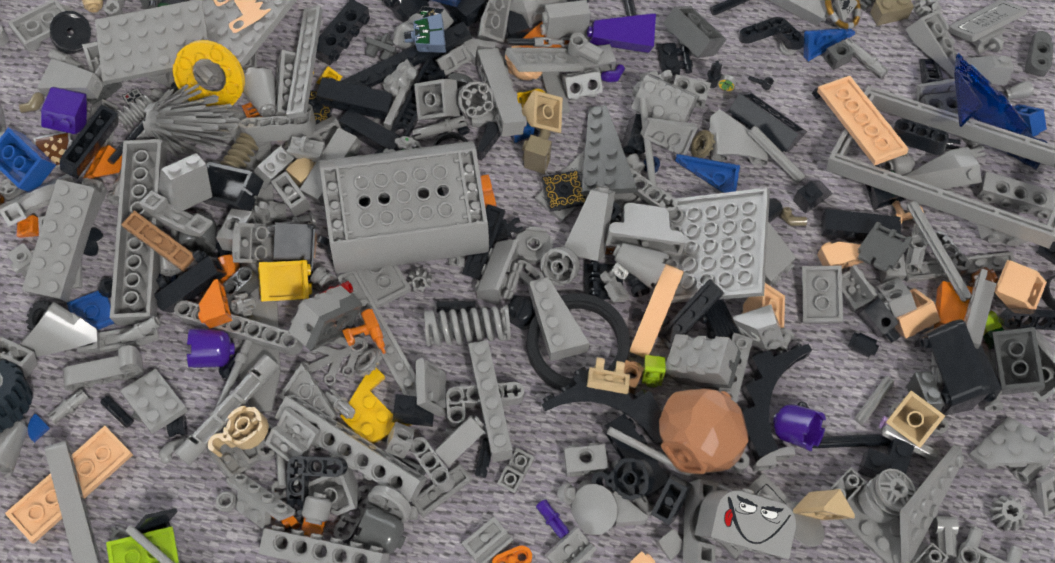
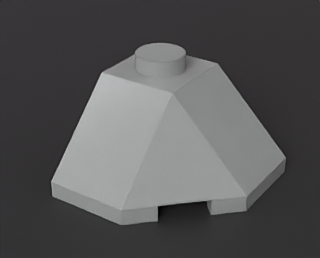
(339, 490)

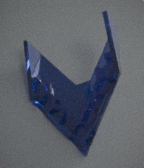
(982, 102)

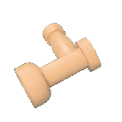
(900, 212)

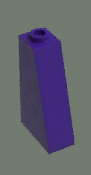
(627, 33)

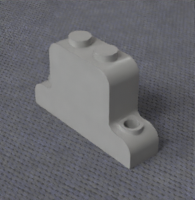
(647, 228)

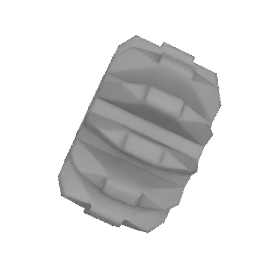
(1009, 521)

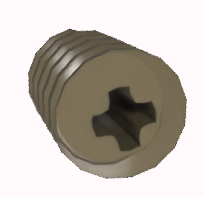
(240, 152)

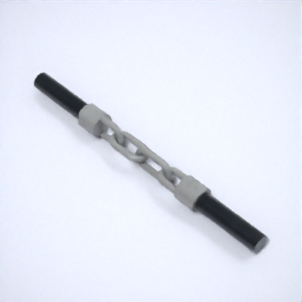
(538, 42)

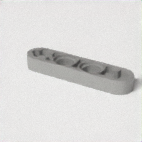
(651, 187)

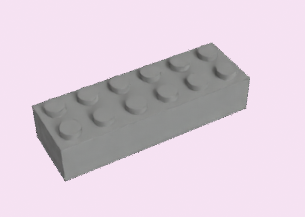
(62, 241)

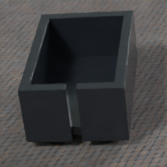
(232, 187)

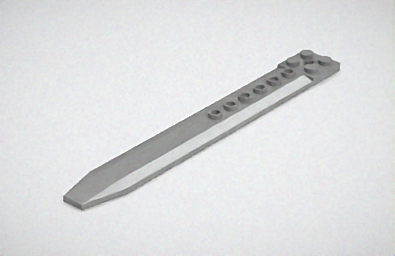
(266, 311)

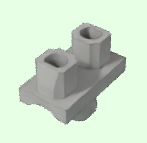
(992, 41)
(306, 148)

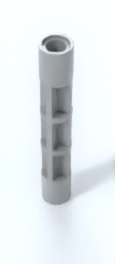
(198, 441)

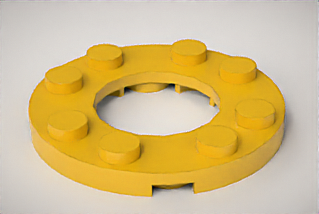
(217, 54)

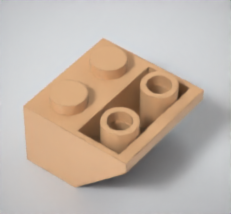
(1020, 286)

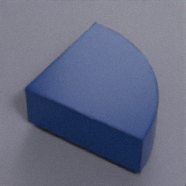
(37, 428)

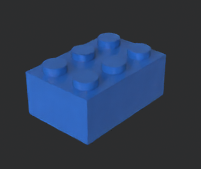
(23, 161)

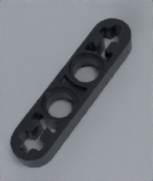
(1032, 321)

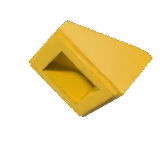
(329, 73)

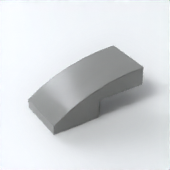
(453, 59)
(769, 462)

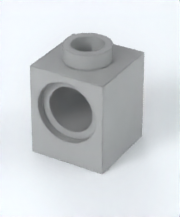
(399, 440)

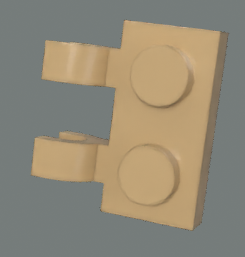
(608, 380)

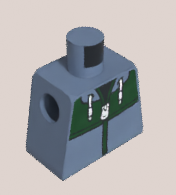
(428, 34)

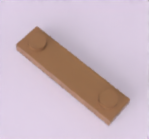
(158, 241)

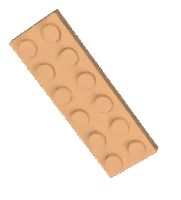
(862, 120)
(94, 464)

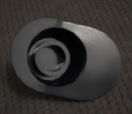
(521, 311)

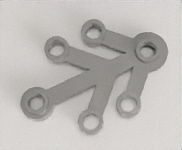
(335, 358)

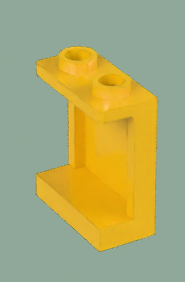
(284, 280)

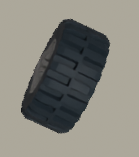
(14, 395)

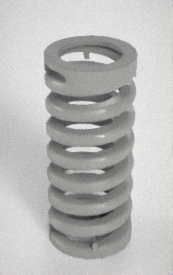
(452, 327)

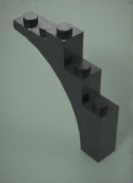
(758, 393)
(641, 409)

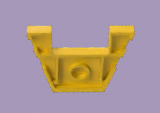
(371, 418)

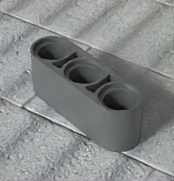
(240, 283)

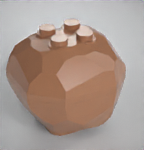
(702, 431)

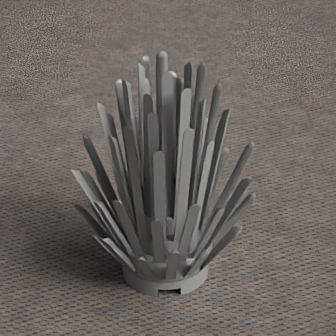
(170, 120)

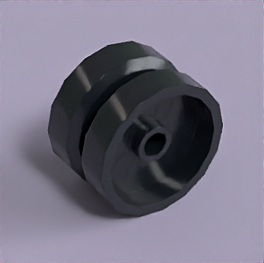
(69, 22)

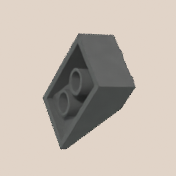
(1018, 361)

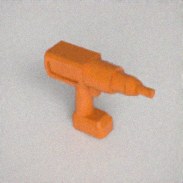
(370, 327)

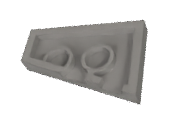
(671, 134)
(305, 387)

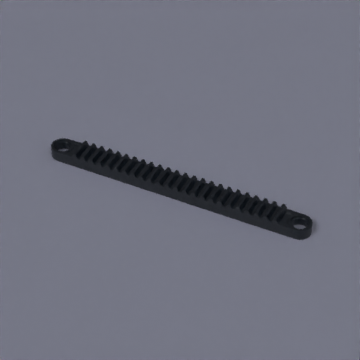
(407, 116)

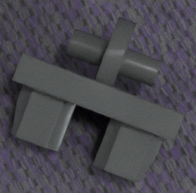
(374, 46)

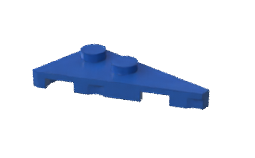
(818, 41)
(718, 174)

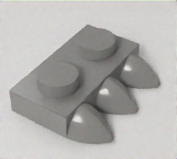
(399, 77)

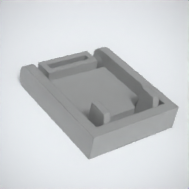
(431, 387)

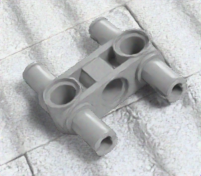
(976, 555)

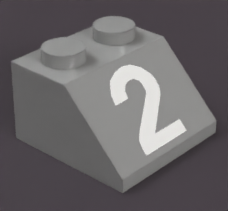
(762, 327)

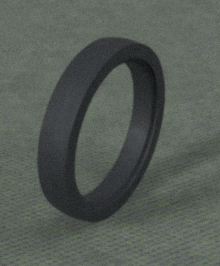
(585, 302)

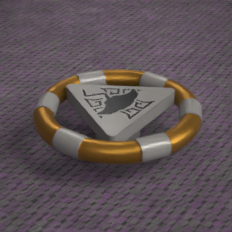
(843, 9)

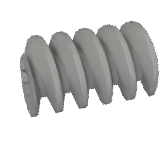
(134, 113)

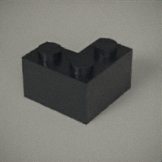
(896, 457)

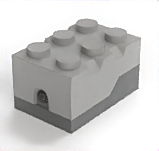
(664, 99)
(324, 317)
(703, 361)

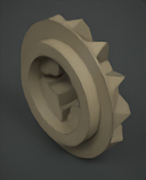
(697, 144)

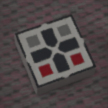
(132, 95)

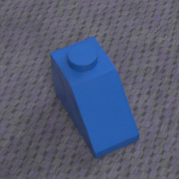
(1033, 117)

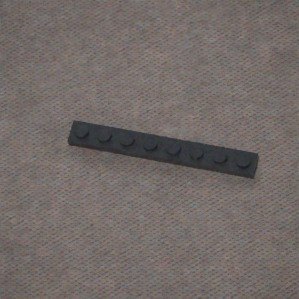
(377, 73)

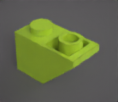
(653, 371)

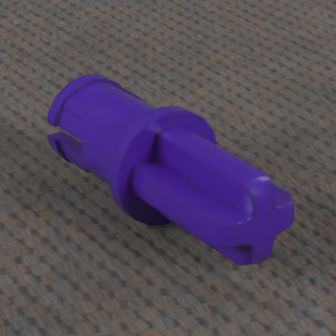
(552, 518)

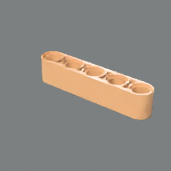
(656, 311)

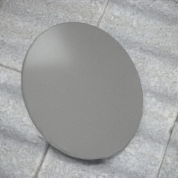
(594, 509)
(808, 530)

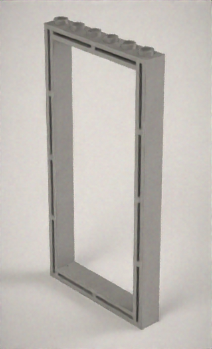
(939, 198)

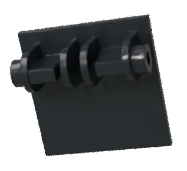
(593, 281)

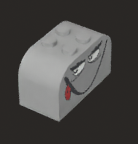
(747, 522)

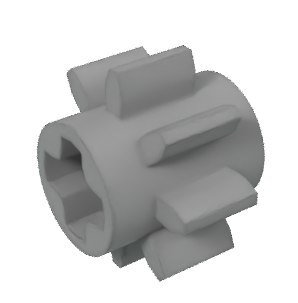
(425, 279)
(242, 305)

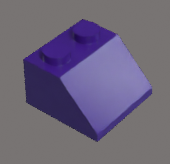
(64, 110)

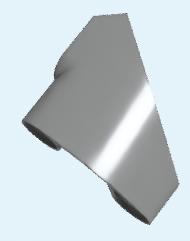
(733, 139)
(58, 332)

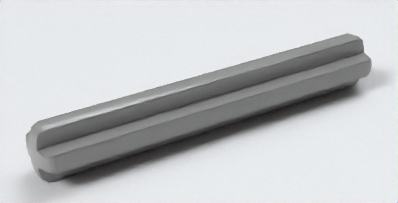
(776, 154)

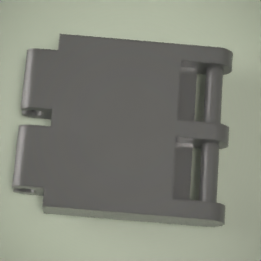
(883, 248)

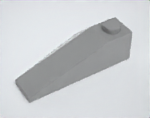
(494, 21)
(932, 37)
(949, 170)

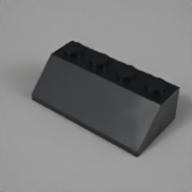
(772, 123)

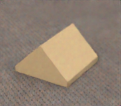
(544, 111)
(915, 419)
(825, 505)

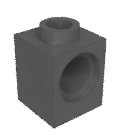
(838, 54)

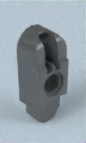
(1039, 54)

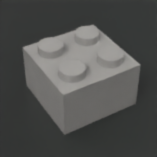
(437, 99)

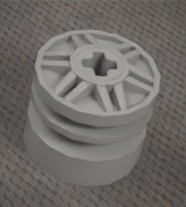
(886, 495)

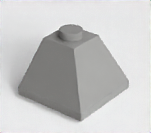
(994, 68)

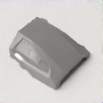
(249, 243)

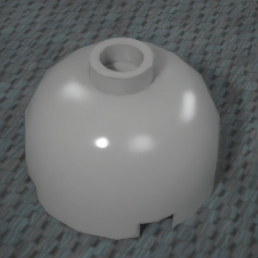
(560, 265)

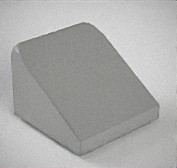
(670, 544)

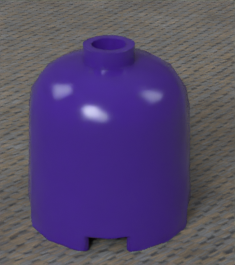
(209, 348)
(799, 426)

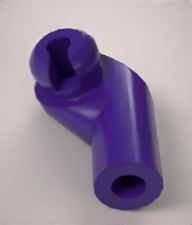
(613, 76)

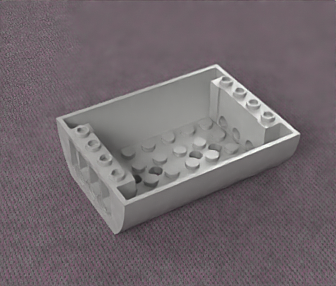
(406, 226)

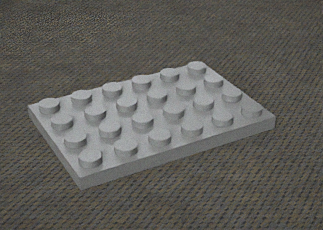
(148, 40)

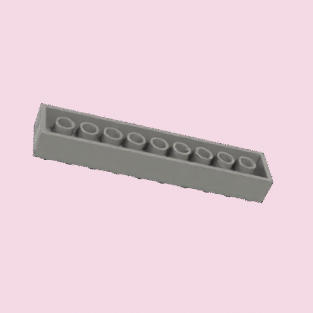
(135, 262)

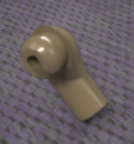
(33, 104)
(791, 220)

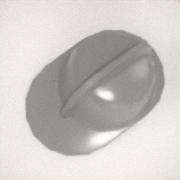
(398, 36)

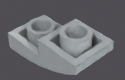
(516, 470)

